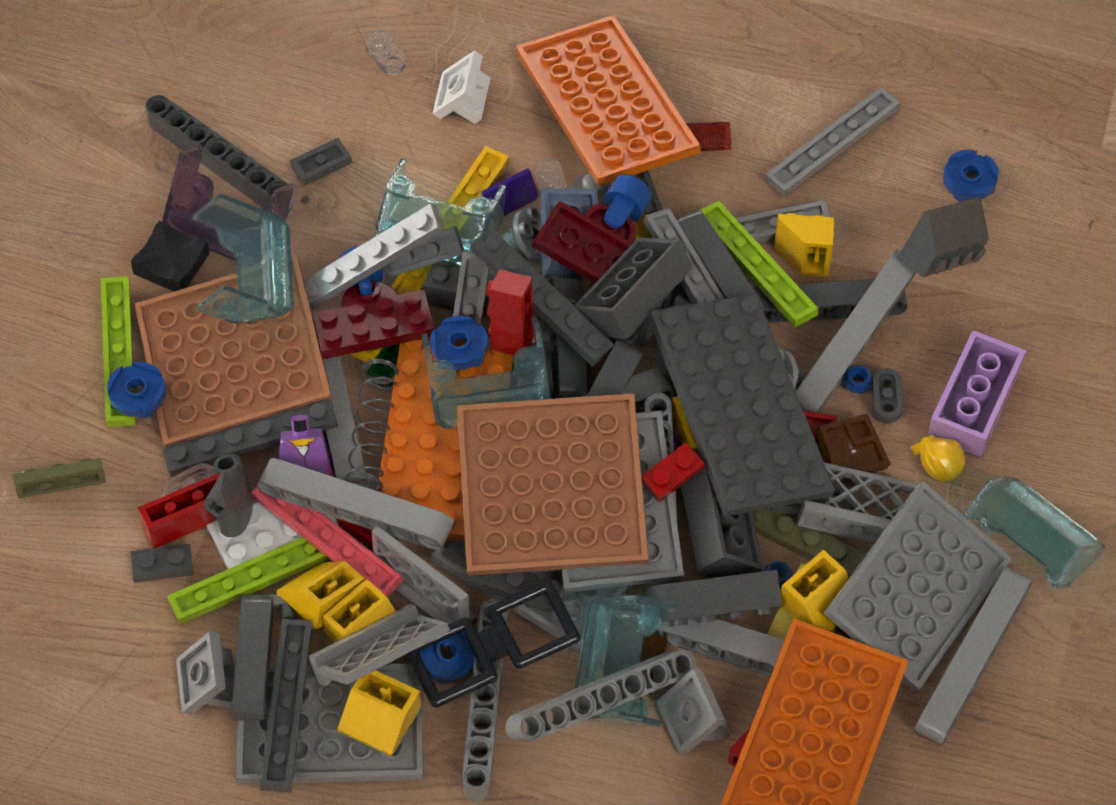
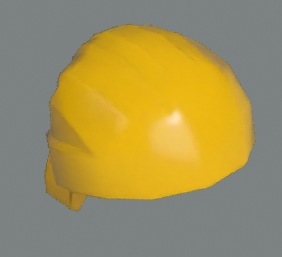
(940, 457)

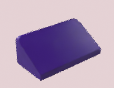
(519, 191)

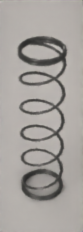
(379, 380)

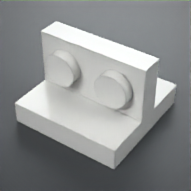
(463, 89)

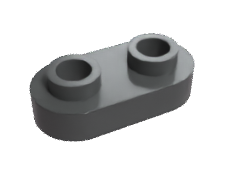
(887, 398)

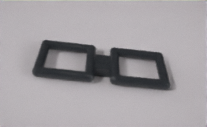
(496, 643)

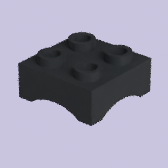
(170, 257)

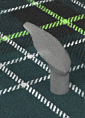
(286, 610)

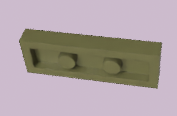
(59, 478)

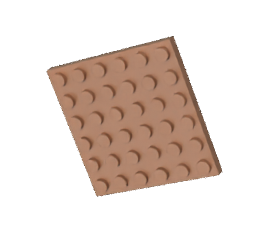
(225, 370)
(551, 484)

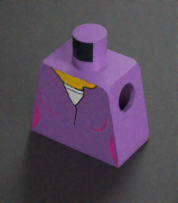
(305, 446)

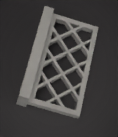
(855, 523)
(422, 584)
(375, 646)

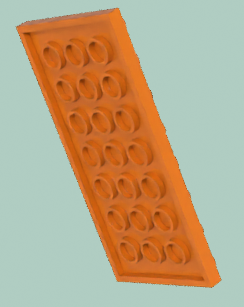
(607, 100)
(421, 455)
(816, 722)

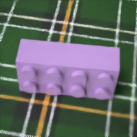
(977, 392)

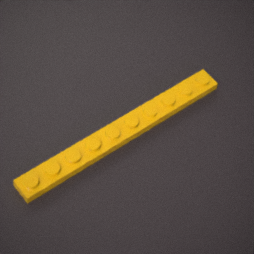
(480, 177)

